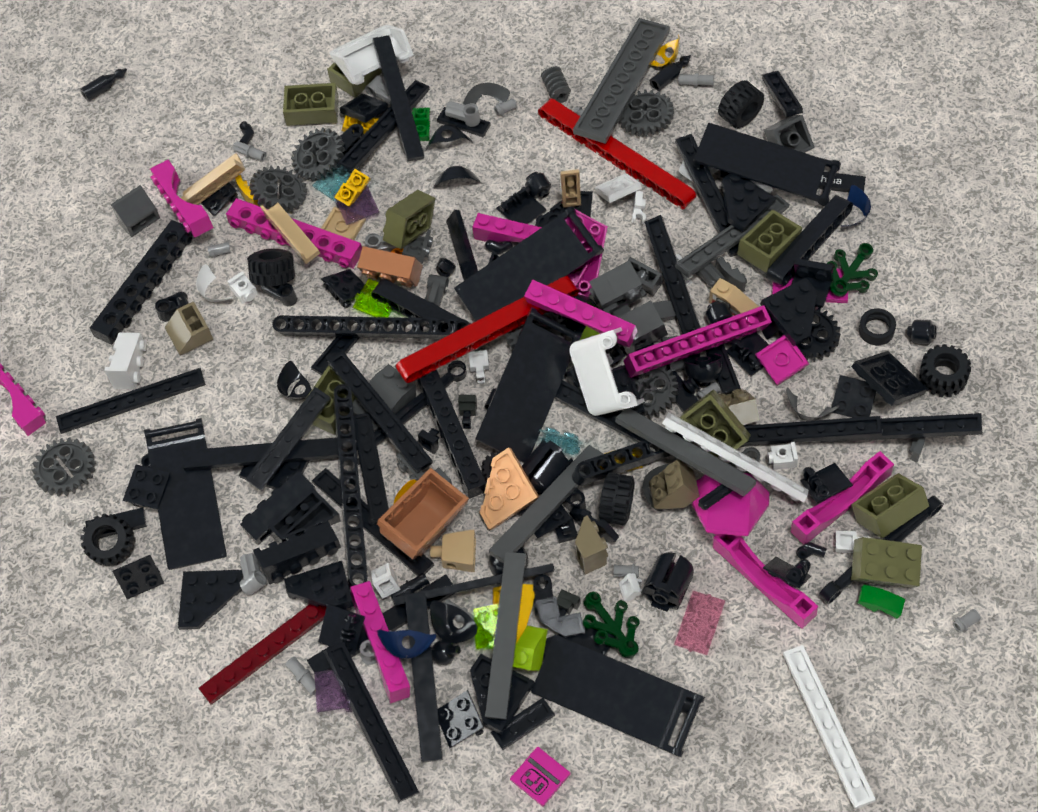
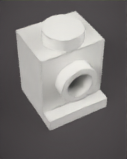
(242, 288)
(783, 456)
(385, 580)

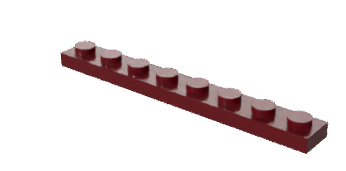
(262, 652)

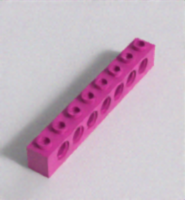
(330, 245)
(696, 341)

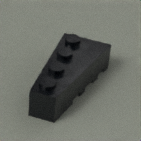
(297, 552)

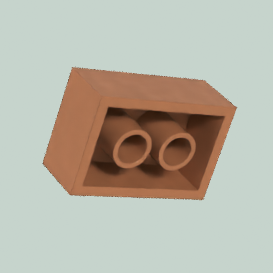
(390, 266)

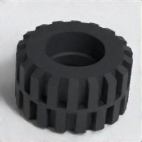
(741, 104)
(271, 267)
(949, 358)
(616, 498)
(94, 532)

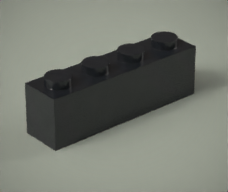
(269, 510)

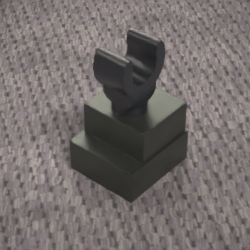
(467, 408)
(566, 602)

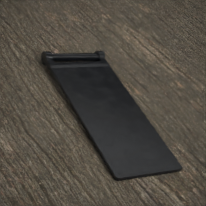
(766, 162)
(541, 257)
(527, 387)
(189, 503)
(615, 694)

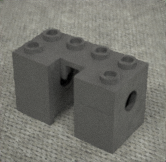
(619, 289)

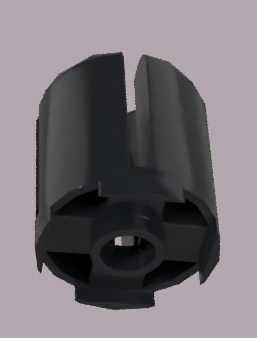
(545, 465)
(668, 581)

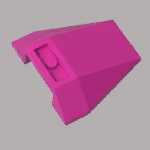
(590, 269)
(733, 513)

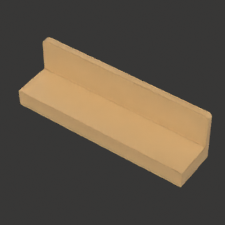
(214, 180)
(291, 232)

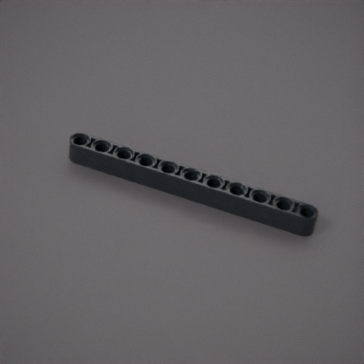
(364, 323)
(349, 477)

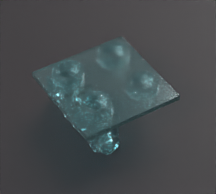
(333, 182)
(571, 439)

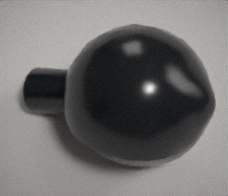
(444, 652)

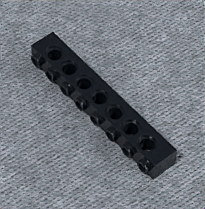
(141, 282)
(452, 434)

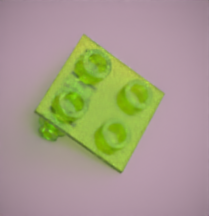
(368, 305)
(486, 621)

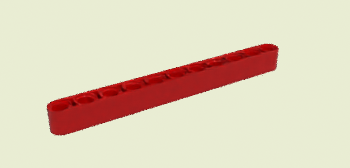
(621, 156)
(474, 335)

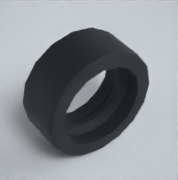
(877, 314)

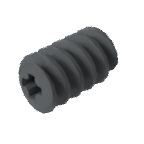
(556, 84)

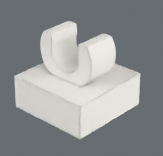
(630, 587)

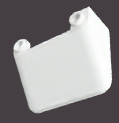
(359, 55)
(596, 375)

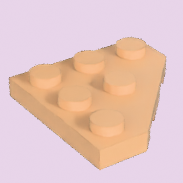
(506, 490)

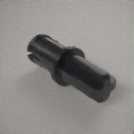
(412, 585)

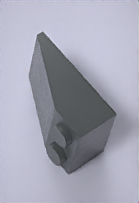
(391, 389)

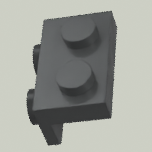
(419, 247)

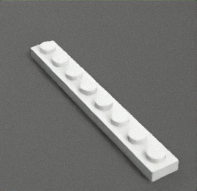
(740, 460)
(829, 727)

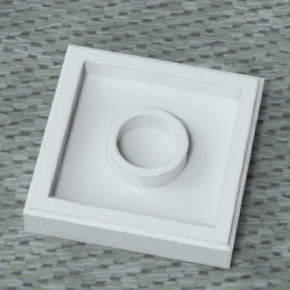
(617, 187)

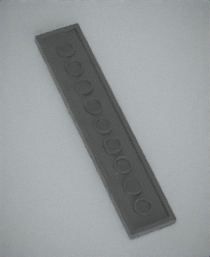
(621, 80)

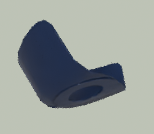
(859, 200)
(393, 642)

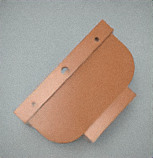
(422, 514)

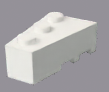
(126, 361)

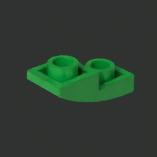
(422, 122)
(880, 599)

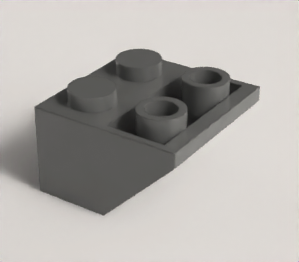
(135, 211)

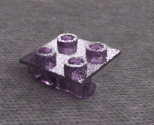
(360, 209)
(329, 693)

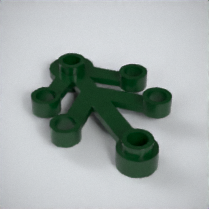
(840, 285)
(612, 626)

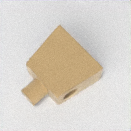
(457, 551)

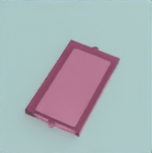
(699, 623)

